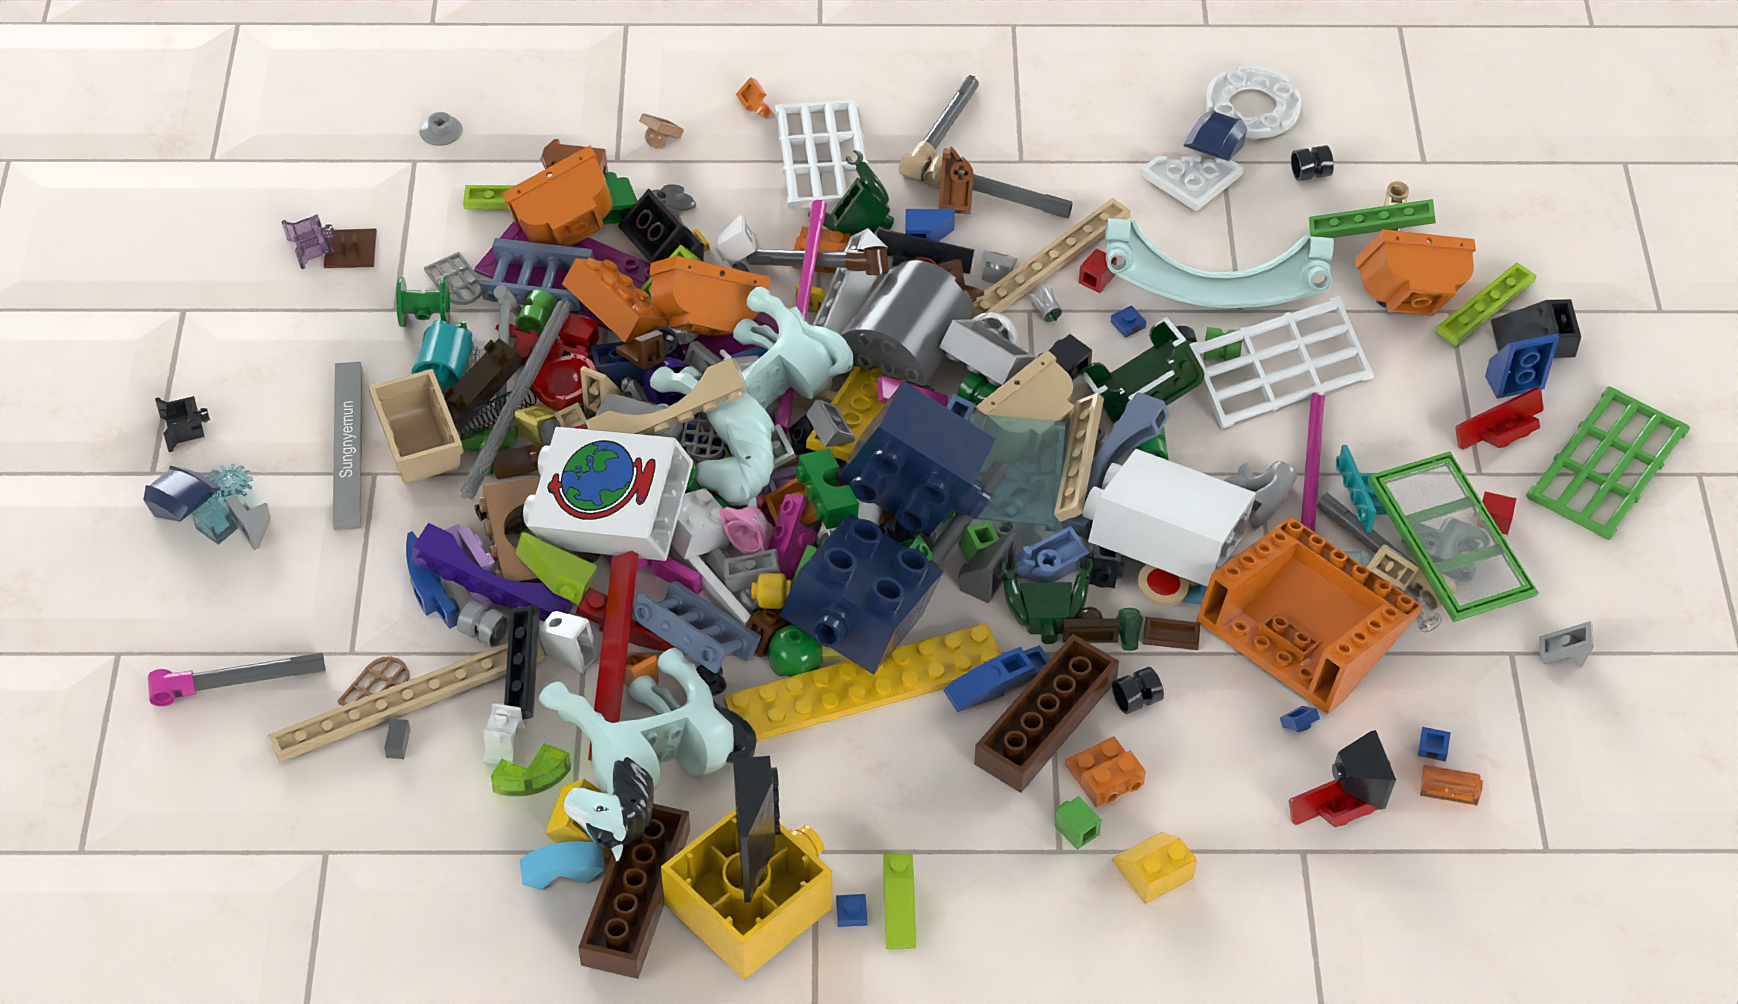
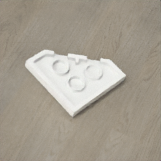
(1192, 179)

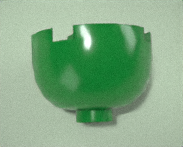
(794, 652)

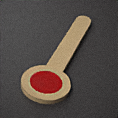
(1162, 586)

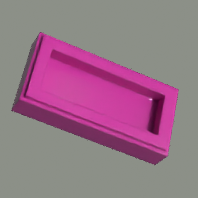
(674, 571)

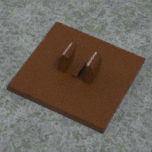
(352, 249)

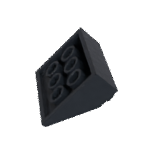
(756, 817)

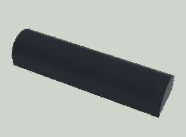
(522, 659)

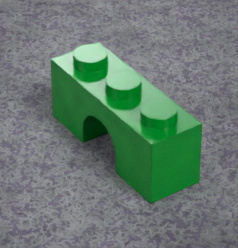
(819, 475)

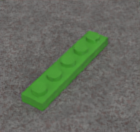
(1373, 219)

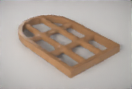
(378, 674)

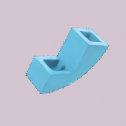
(569, 859)

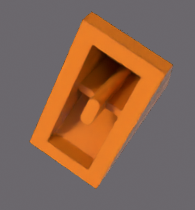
(638, 665)

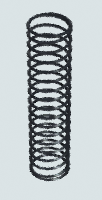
(482, 417)

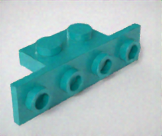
(1359, 489)

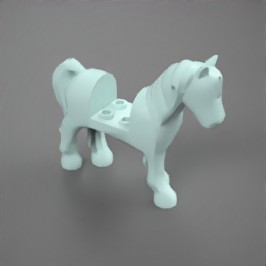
(795, 358)

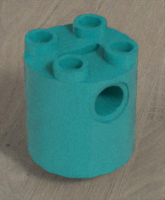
(445, 351)

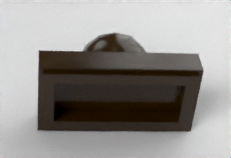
(1092, 627)

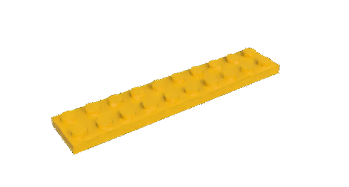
(850, 689)

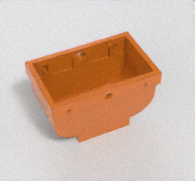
(562, 206)
(1415, 273)
(700, 298)

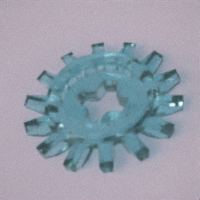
(237, 487)

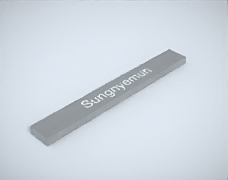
(347, 446)

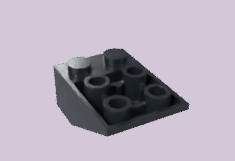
(1540, 320)

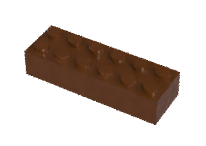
(1046, 713)
(633, 897)

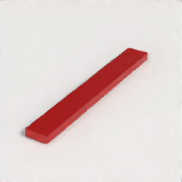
(615, 638)

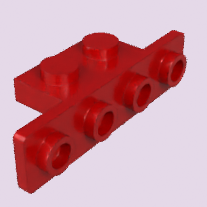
(526, 342)
(1503, 422)
(1330, 803)

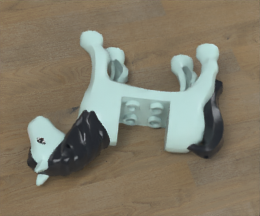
(629, 752)

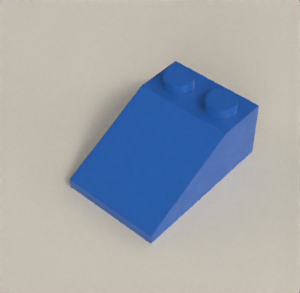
(1521, 366)

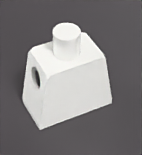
(568, 640)

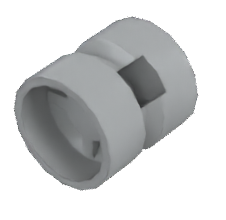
(482, 622)

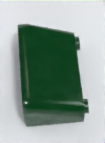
(1161, 372)

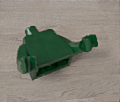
(862, 205)
(1045, 605)

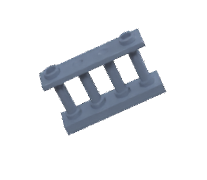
(530, 255)
(695, 626)

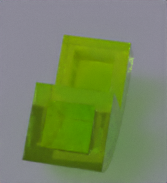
(544, 772)

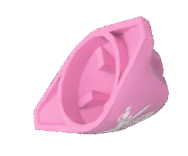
(746, 529)

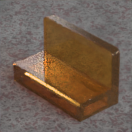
(1451, 785)

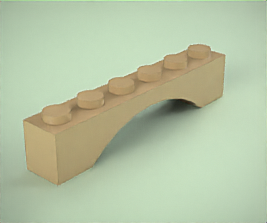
(718, 384)

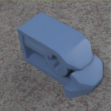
(1052, 557)

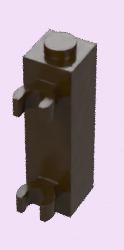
(482, 380)

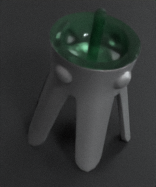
(1051, 310)

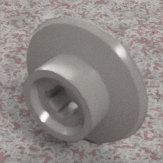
(440, 129)

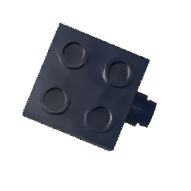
(919, 462)
(861, 593)

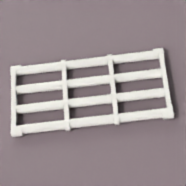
(809, 140)
(1298, 342)

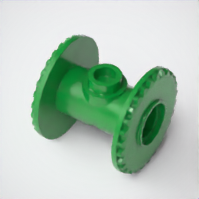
(422, 304)

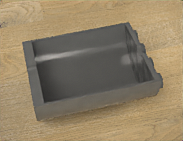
(907, 321)

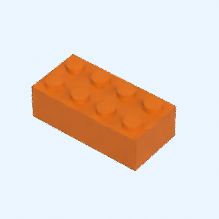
(613, 298)

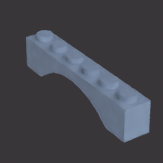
(1139, 423)

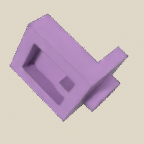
(779, 478)

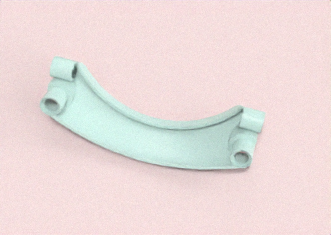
(1268, 284)

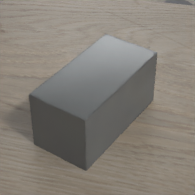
(397, 738)

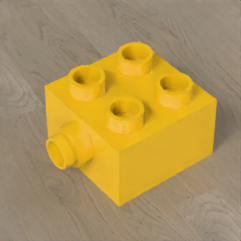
(707, 893)

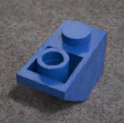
(929, 223)

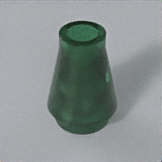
(1130, 628)

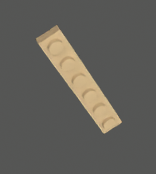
(1079, 457)

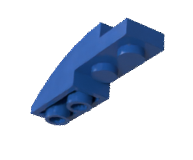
(430, 590)
(995, 676)

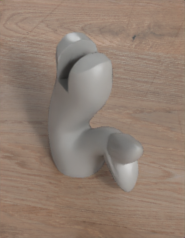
(1270, 488)

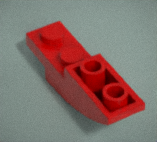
(594, 608)

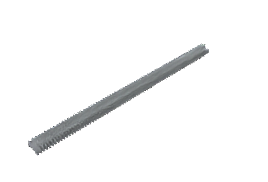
(514, 401)

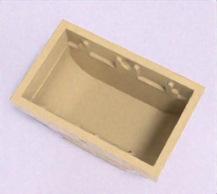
(1041, 393)
(417, 425)

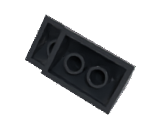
(658, 230)

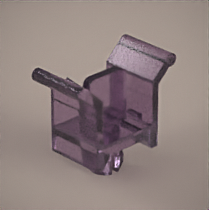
(309, 237)

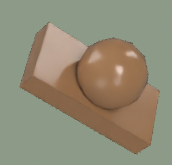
(659, 129)

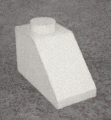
(736, 241)
(782, 449)

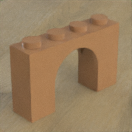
(502, 505)

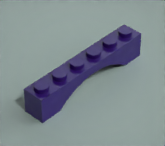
(441, 554)

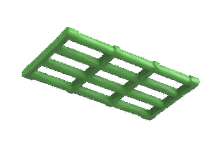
(1610, 482)

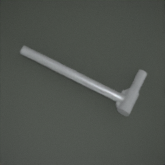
(507, 303)

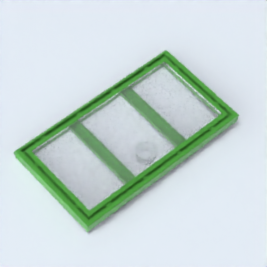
(1452, 536)

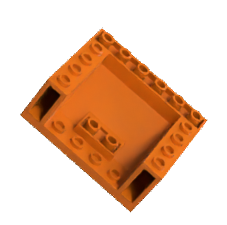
(1306, 612)

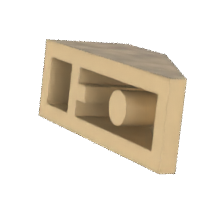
(594, 389)
(1393, 567)

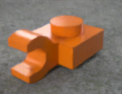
(752, 97)

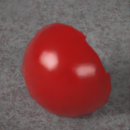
(560, 381)

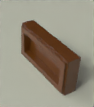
(1171, 633)

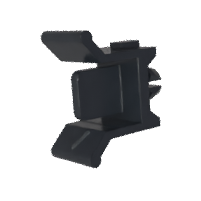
(182, 420)

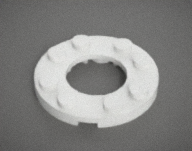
(1259, 78)

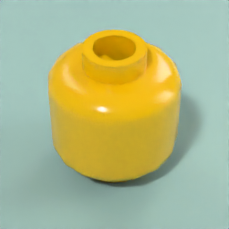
(771, 590)

